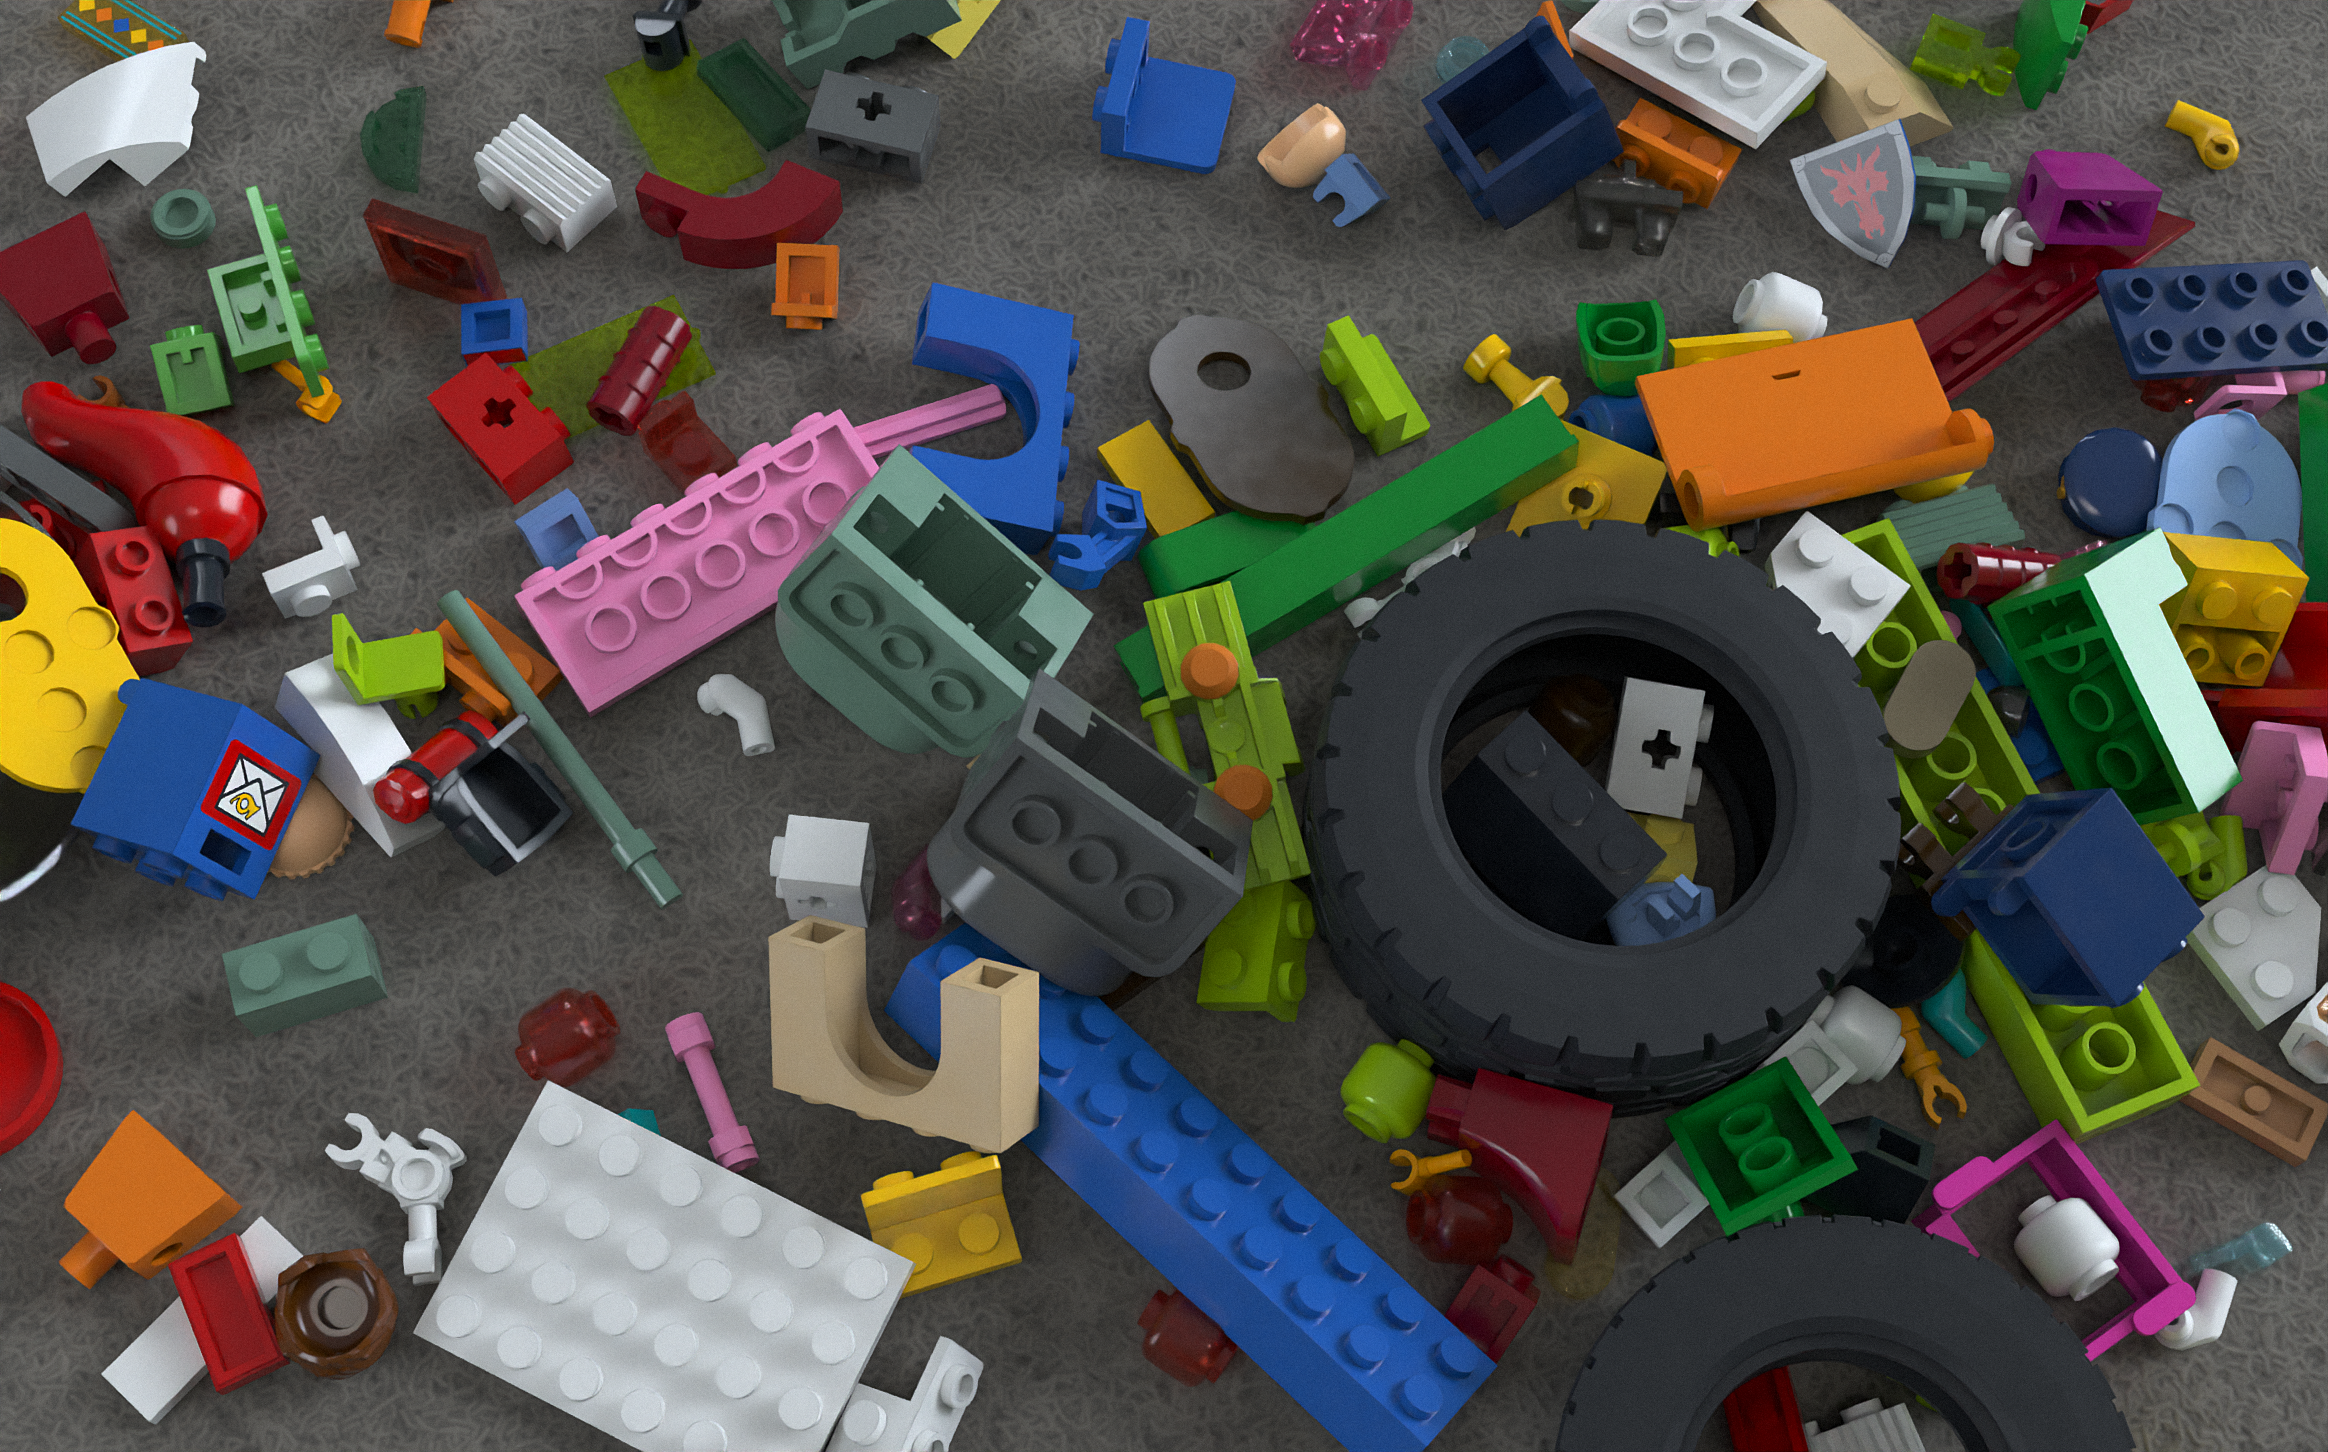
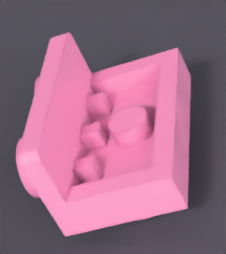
(2281, 790)

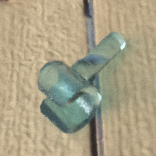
(2263, 1243)

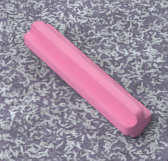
(933, 421)

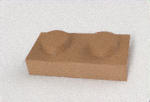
(2255, 1102)

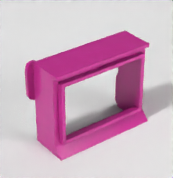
(2068, 1173)

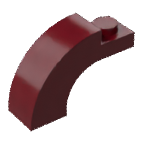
(743, 229)

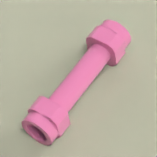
(692, 1043)

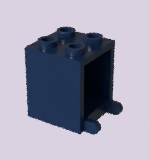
(1535, 117)
(2072, 899)

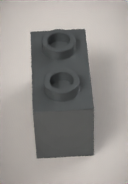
(873, 126)

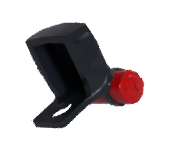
(478, 789)

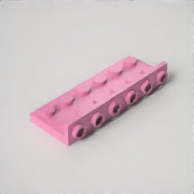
(693, 568)

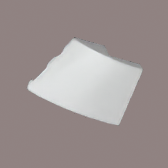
(125, 113)

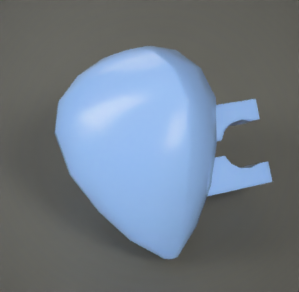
(1661, 912)

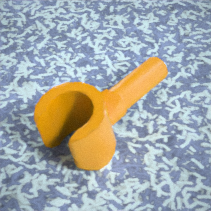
(319, 407)
(1426, 1167)

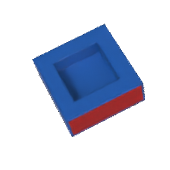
(494, 329)

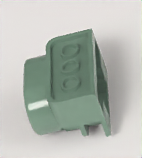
(922, 615)

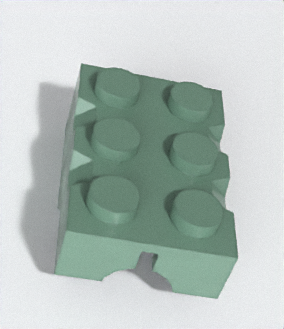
(836, 31)

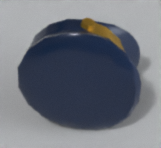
(2110, 482)

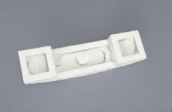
(1666, 1191)

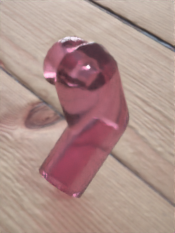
(913, 901)

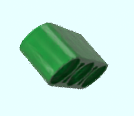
(1212, 551)

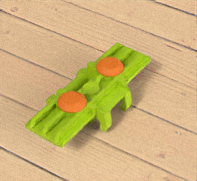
(1242, 717)

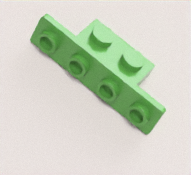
(258, 305)

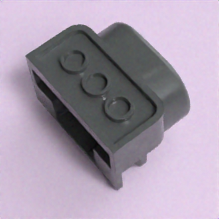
(1087, 848)

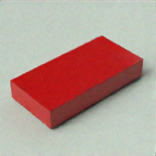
(228, 1313)

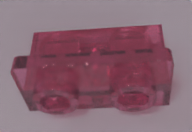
(1352, 35)

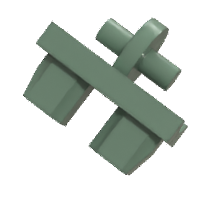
(1957, 196)

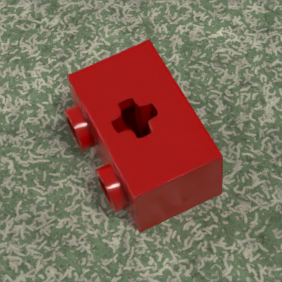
(515, 457)
(134, 582)

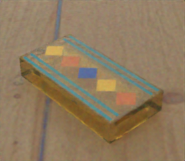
(119, 27)

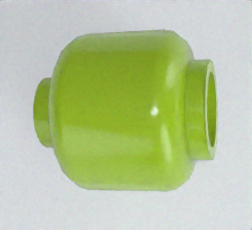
(1388, 1090)

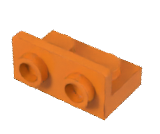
(1675, 153)
(471, 680)

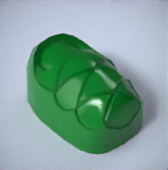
(1620, 343)

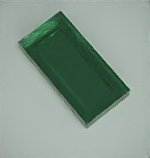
(754, 94)

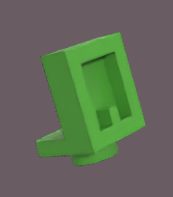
(192, 371)

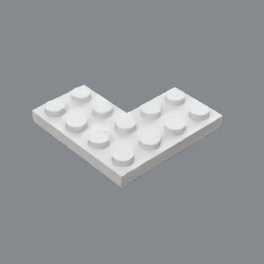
(1702, 60)

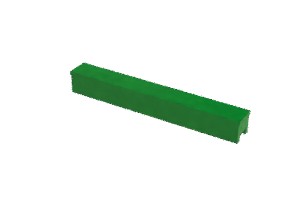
(1383, 533)

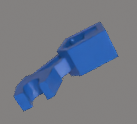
(1104, 537)

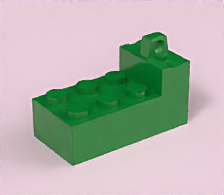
(2116, 679)

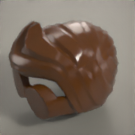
(334, 1313)

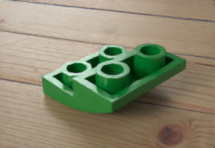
(2044, 37)

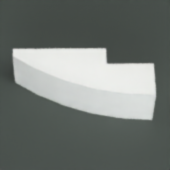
(354, 748)

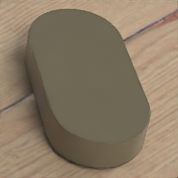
(1927, 698)

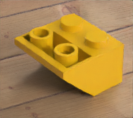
(2233, 606)

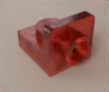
(682, 442)

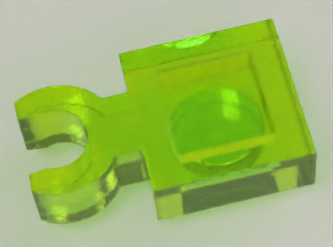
(1956, 53)

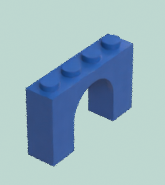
(1028, 358)

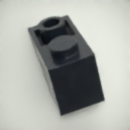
(1889, 1176)

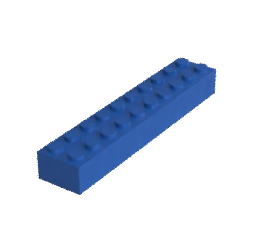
(1222, 1218)

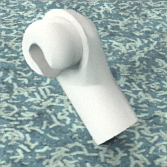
(744, 704)
(2207, 1316)

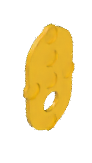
(55, 669)

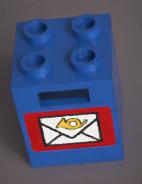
(194, 790)

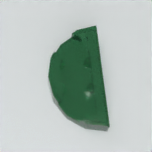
(394, 139)

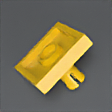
(1605, 485)

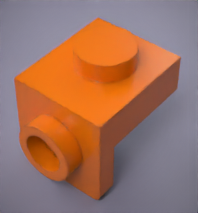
(806, 284)

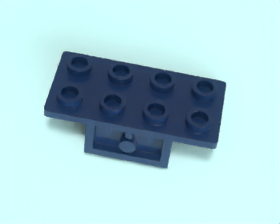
(2216, 319)

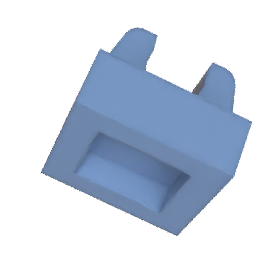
(1356, 185)
(556, 530)

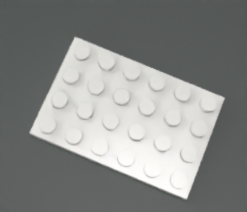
(661, 1291)

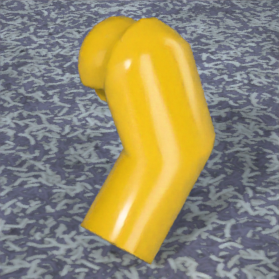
(2209, 133)

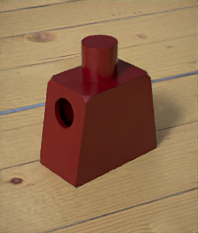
(64, 289)

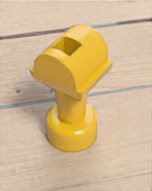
(1491, 362)

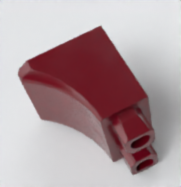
(1530, 1143)

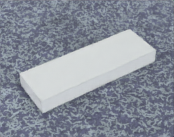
(166, 1356)

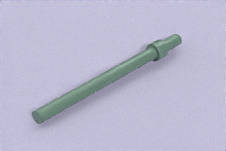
(631, 847)

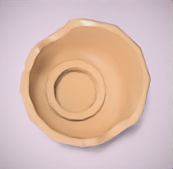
(1304, 148)

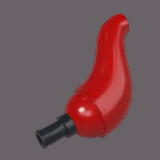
(174, 472)

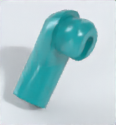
(1948, 1017)

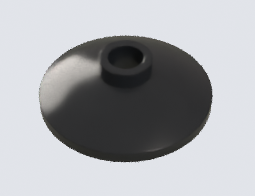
(1906, 933)

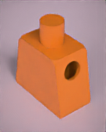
(141, 1205)

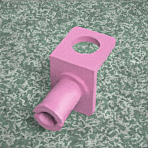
(2260, 391)

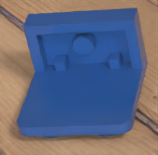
(1161, 107)

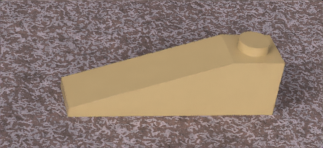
(1862, 79)

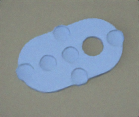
(2230, 482)

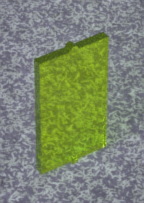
(685, 126)
(570, 370)

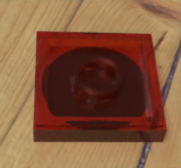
(433, 255)

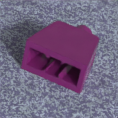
(2068, 194)

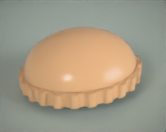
(314, 835)

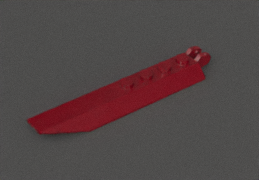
(2020, 304)

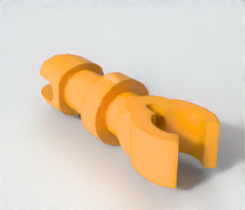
(1923, 1067)

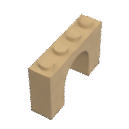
(835, 1055)

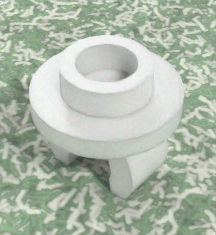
(2009, 239)

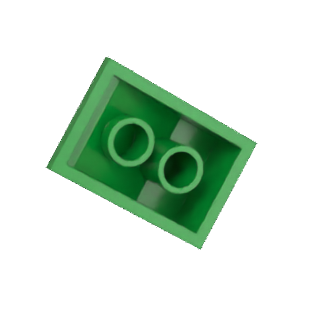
(1759, 1145)

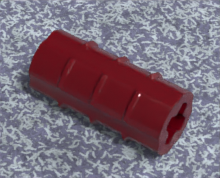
(639, 370)
(1989, 572)

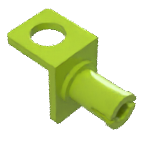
(392, 668)

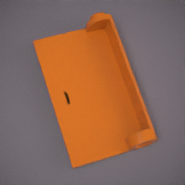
(1808, 425)

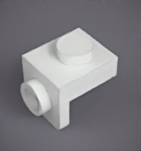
(313, 581)

